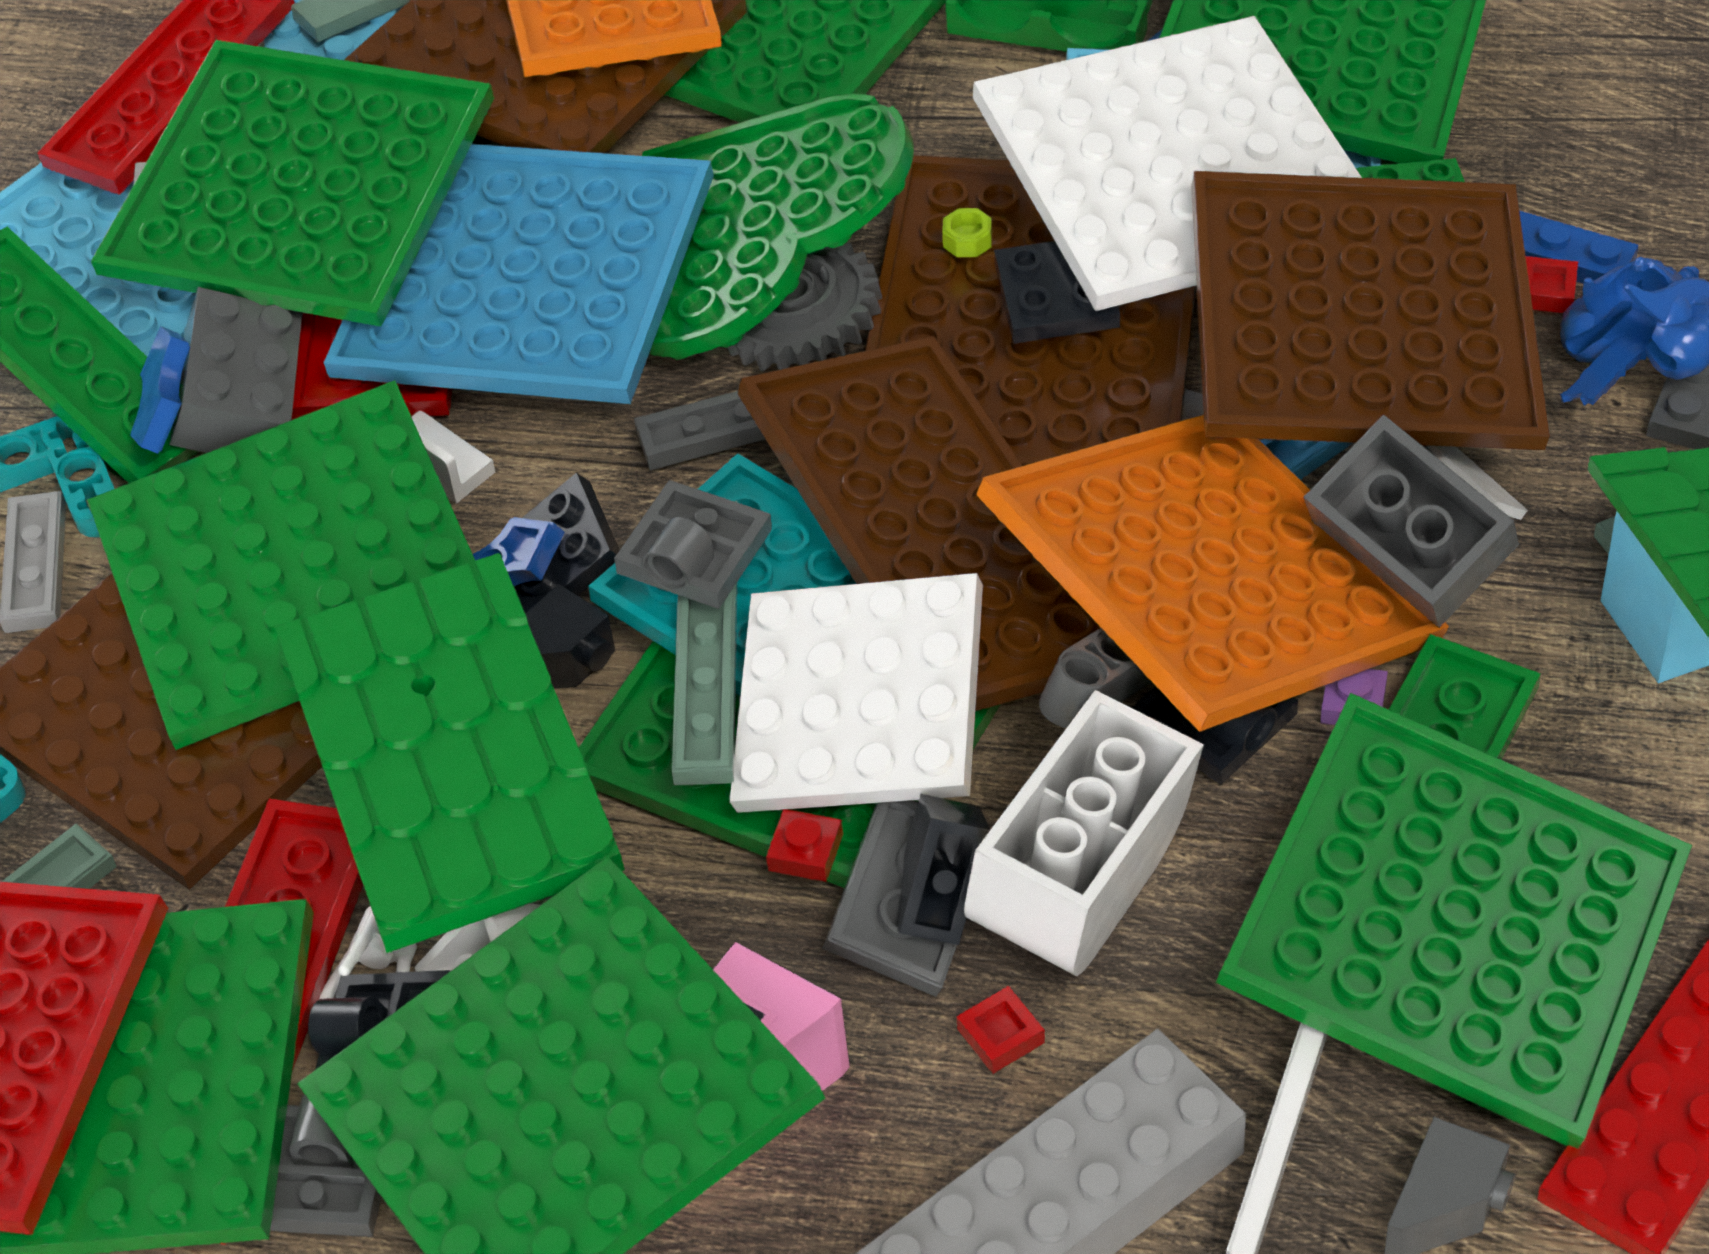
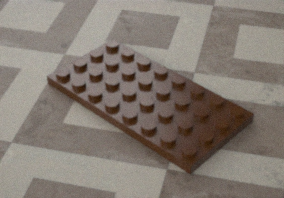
(892, 469)

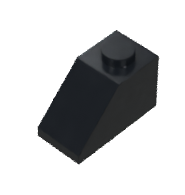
(570, 636)
(939, 868)

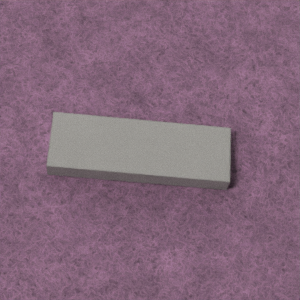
(33, 561)

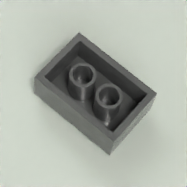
(236, 370)
(1412, 520)

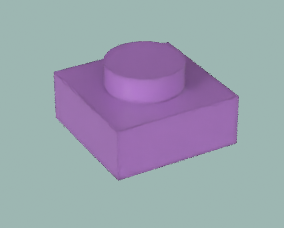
(1366, 684)

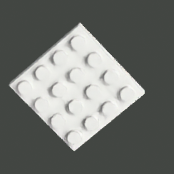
(858, 694)

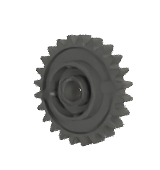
(821, 315)

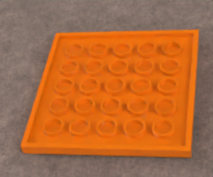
(1205, 568)

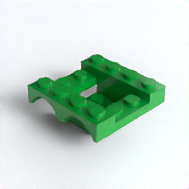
(1051, 22)

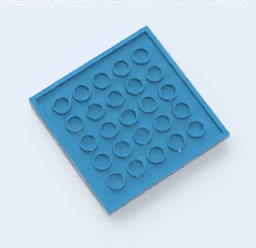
(537, 277)

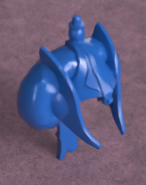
(1634, 316)

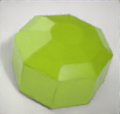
(967, 232)

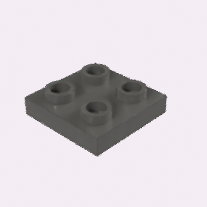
(693, 544)
(320, 1182)

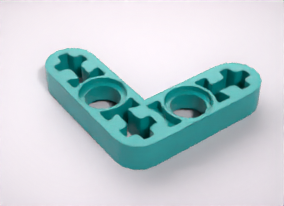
(49, 456)

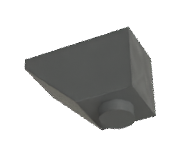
(1449, 1189)

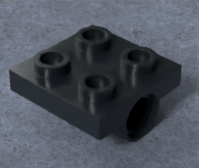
(1045, 296)
(586, 546)
(1226, 744)
(361, 1005)

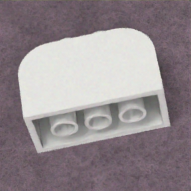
(1083, 833)

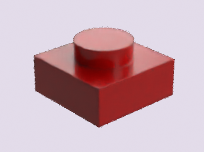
(1551, 283)
(804, 845)
(1000, 1029)

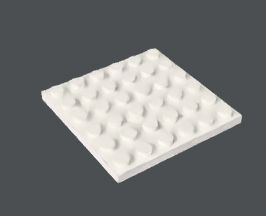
(1120, 131)

